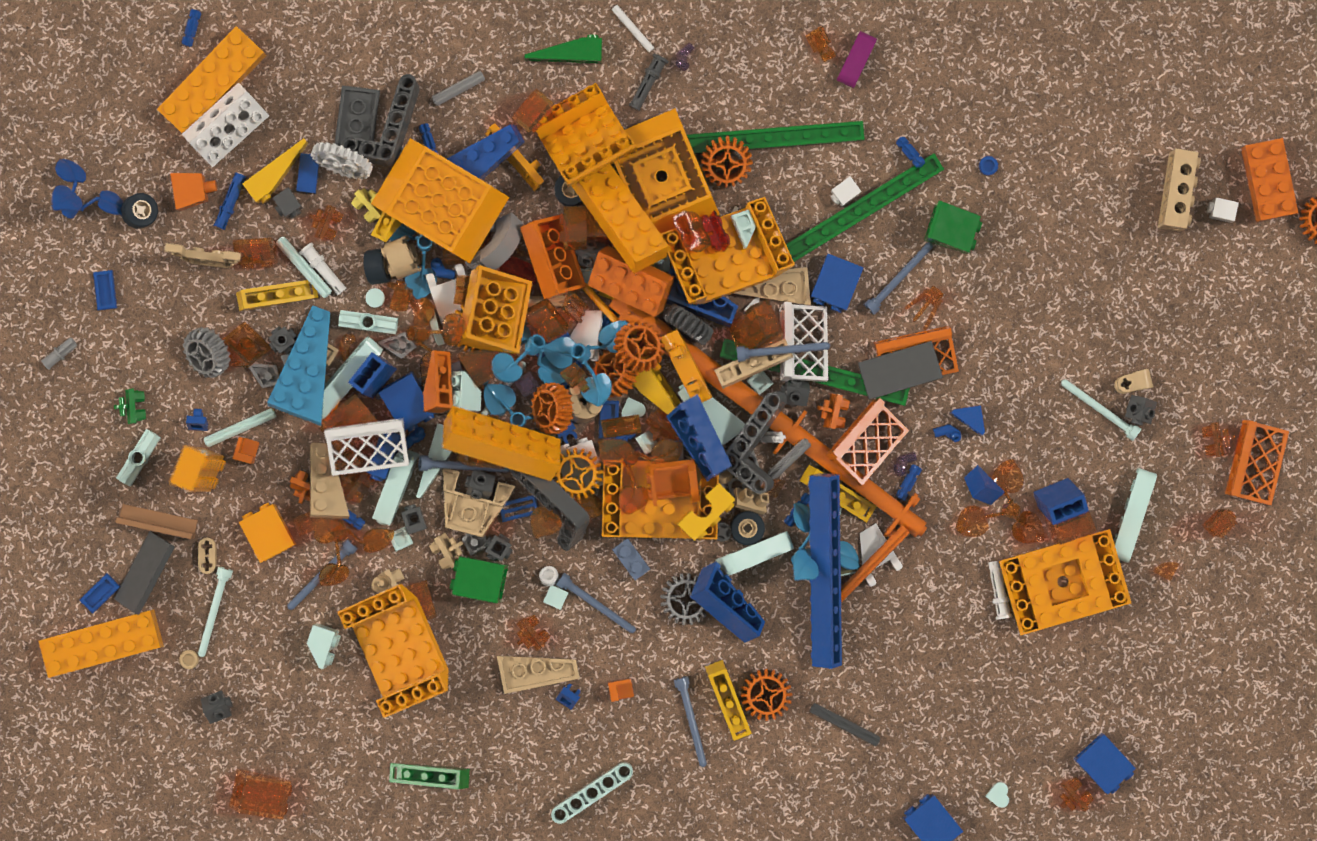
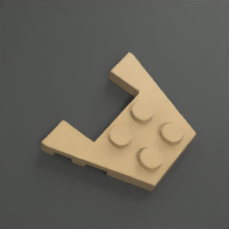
(197, 256)
(471, 514)

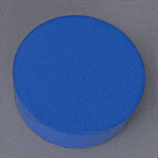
(988, 165)

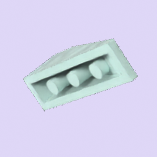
(436, 453)

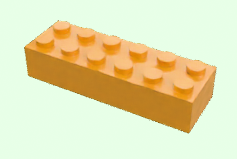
(212, 79)
(622, 219)
(501, 443)
(198, 469)
(101, 643)

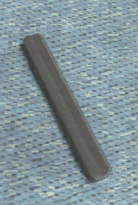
(845, 724)

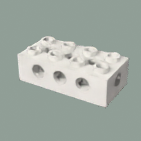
(225, 124)

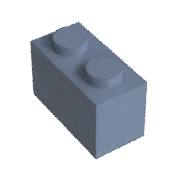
(631, 559)

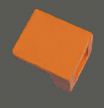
(246, 450)
(620, 689)

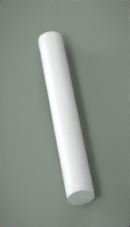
(632, 28)

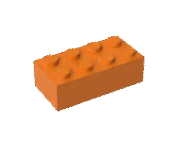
(1269, 180)
(554, 267)
(643, 290)

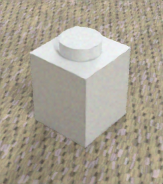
(845, 192)
(1222, 210)

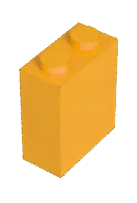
(267, 532)

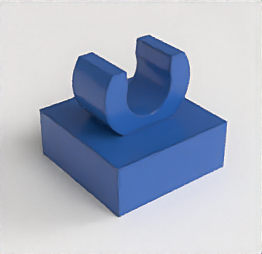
(197, 421)
(569, 431)
(567, 697)

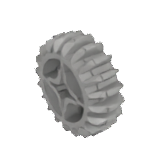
(206, 352)
(668, 597)

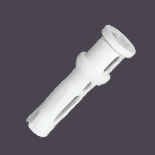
(317, 261)
(1001, 600)

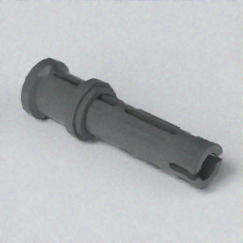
(652, 73)

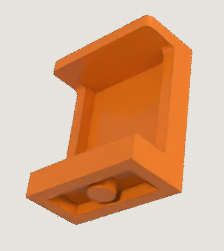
(672, 480)

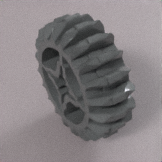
(688, 324)

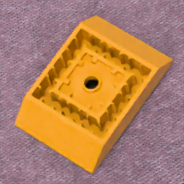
(665, 147)
(1092, 587)

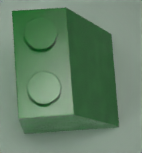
(953, 228)
(479, 579)

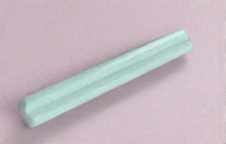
(303, 267)
(239, 427)

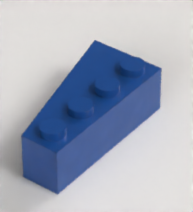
(489, 152)
(719, 310)
(699, 437)
(726, 604)

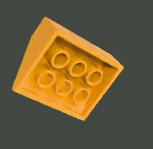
(495, 310)

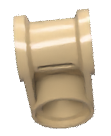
(1136, 382)

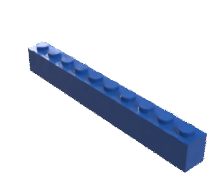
(826, 588)

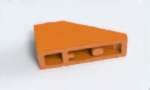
(438, 383)

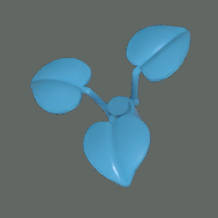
(417, 280)
(563, 349)
(508, 371)
(499, 399)
(803, 566)

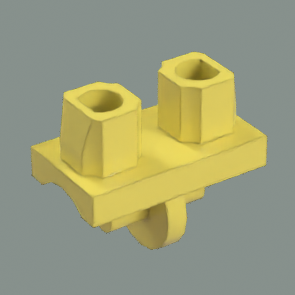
(365, 198)

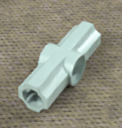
(380, 323)
(131, 468)

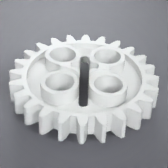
(341, 160)

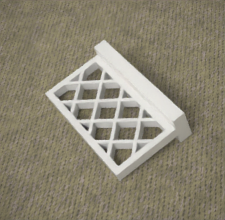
(787, 320)
(361, 430)

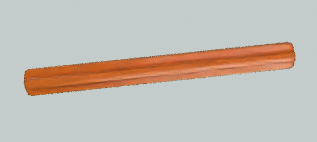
(856, 579)

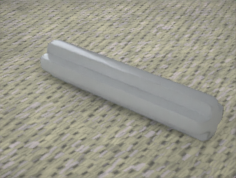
(458, 88)
(789, 458)

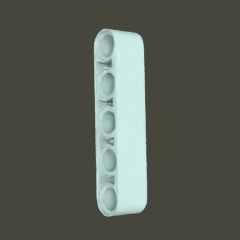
(338, 384)
(1134, 513)
(585, 799)

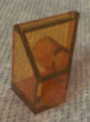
(245, 346)

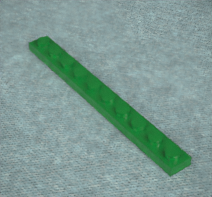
(784, 136)
(863, 208)
(837, 377)

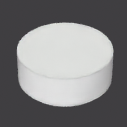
(549, 576)

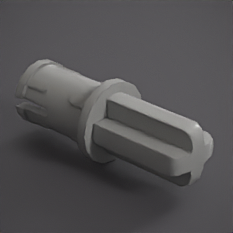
(59, 353)

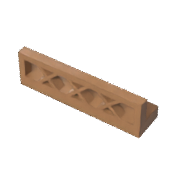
(157, 521)

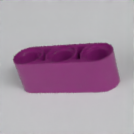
(856, 59)

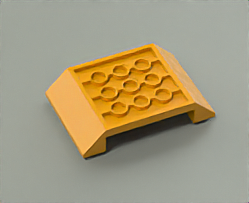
(584, 135)
(440, 200)
(717, 274)
(650, 520)
(398, 648)

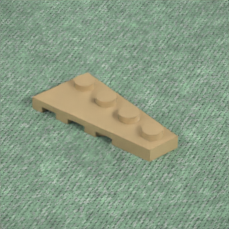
(787, 287)
(325, 490)
(534, 672)

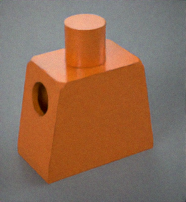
(191, 189)

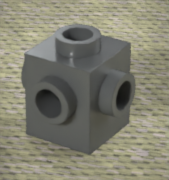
(587, 257)
(285, 347)
(796, 392)
(1140, 410)
(479, 484)
(505, 550)
(216, 706)

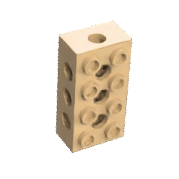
(1168, 217)

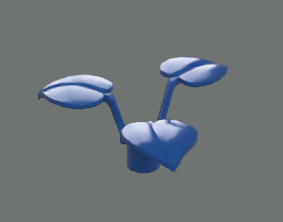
(69, 203)

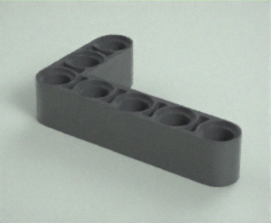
(391, 128)
(751, 441)
(555, 498)

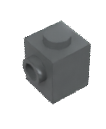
(287, 204)

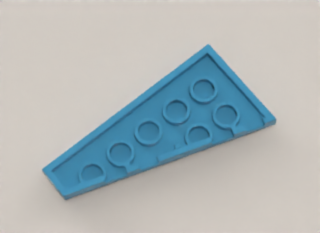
(302, 379)

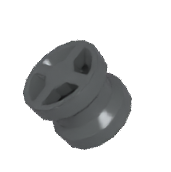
(724, 532)

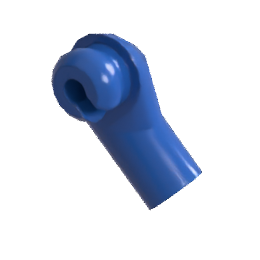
(440, 271)
(949, 431)
(414, 437)

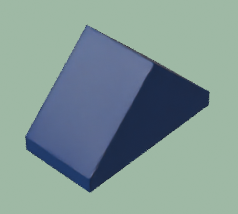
(971, 417)
(982, 486)

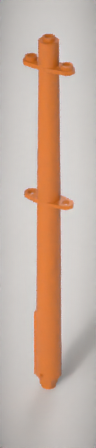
(794, 433)

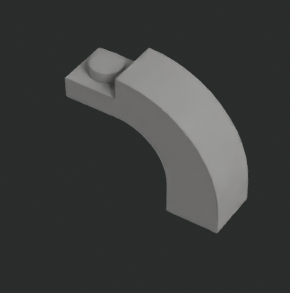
(502, 244)

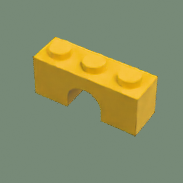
(696, 526)

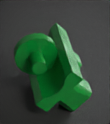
(132, 414)

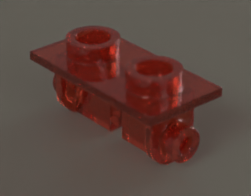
(719, 239)

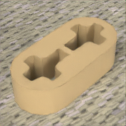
(202, 555)

